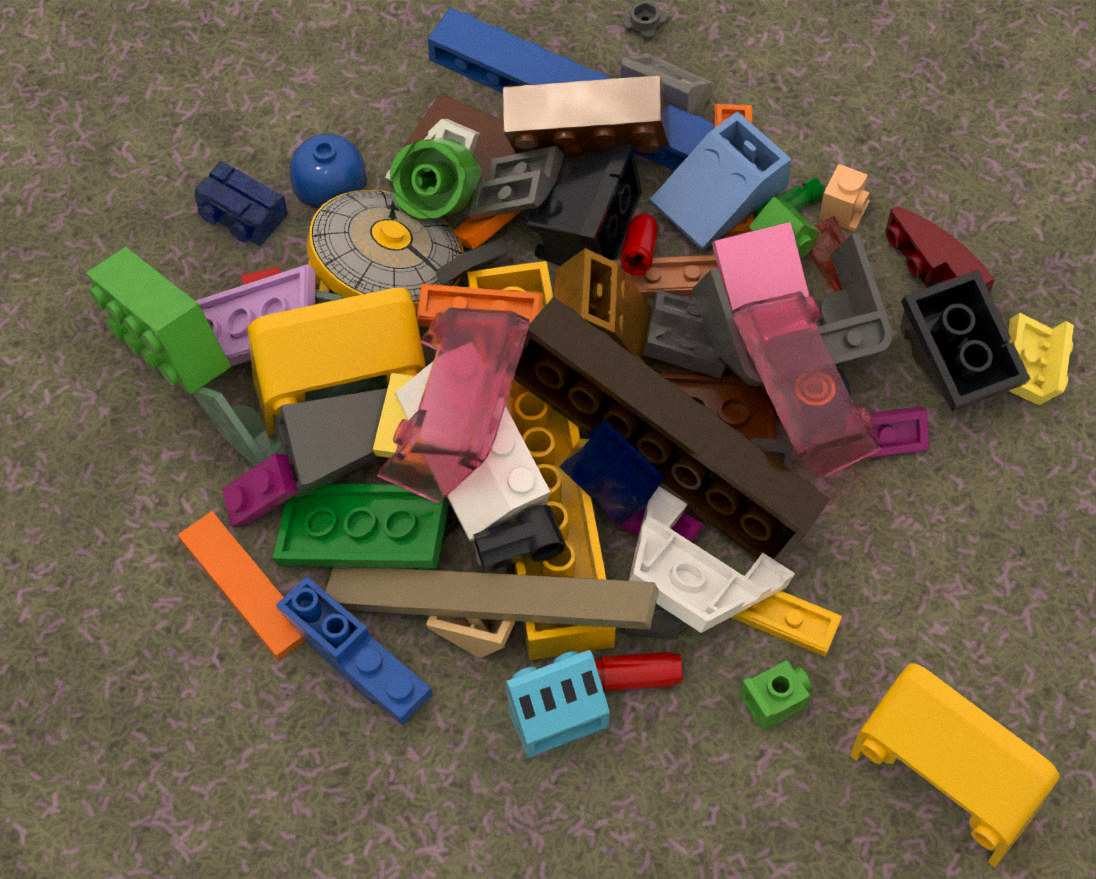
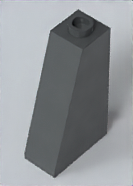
(329, 437)

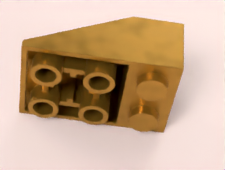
(605, 299)

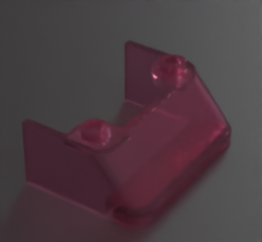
(805, 382)
(460, 400)

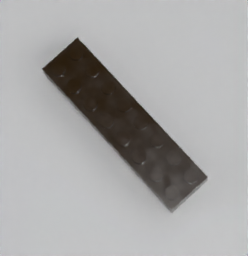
(700, 455)

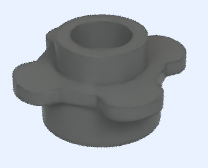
(645, 10)

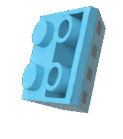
(557, 702)

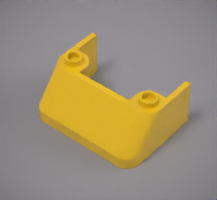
(332, 347)
(959, 754)

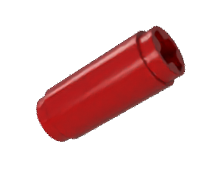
(639, 245)
(639, 671)

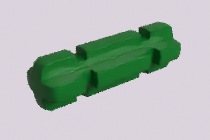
(798, 197)

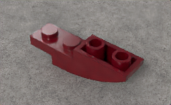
(931, 250)

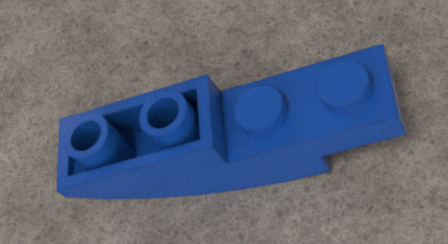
(352, 651)

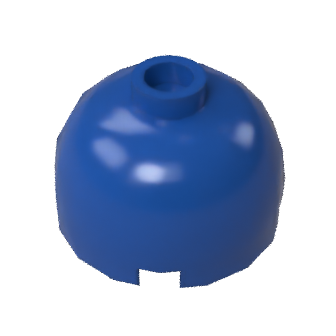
(326, 168)

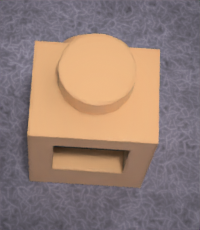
(845, 197)

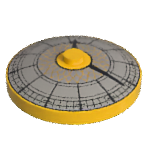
(371, 245)

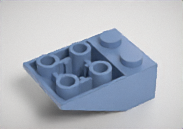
(723, 181)

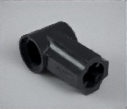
(531, 536)

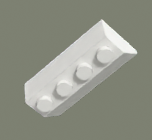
(501, 485)

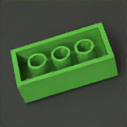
(157, 320)

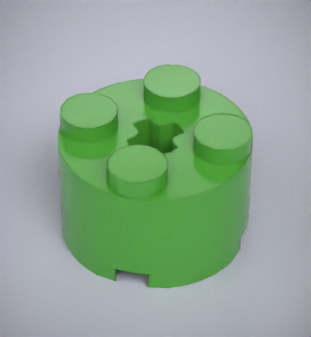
(415, 184)

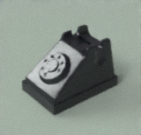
(589, 207)
(962, 341)

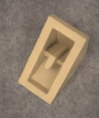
(474, 635)

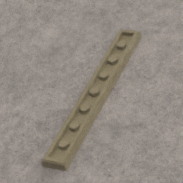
(495, 596)

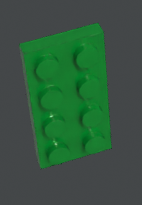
(361, 528)

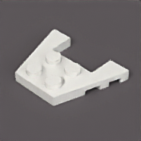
(690, 579)

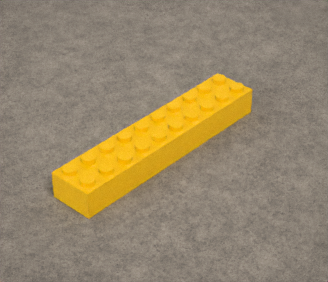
(550, 441)

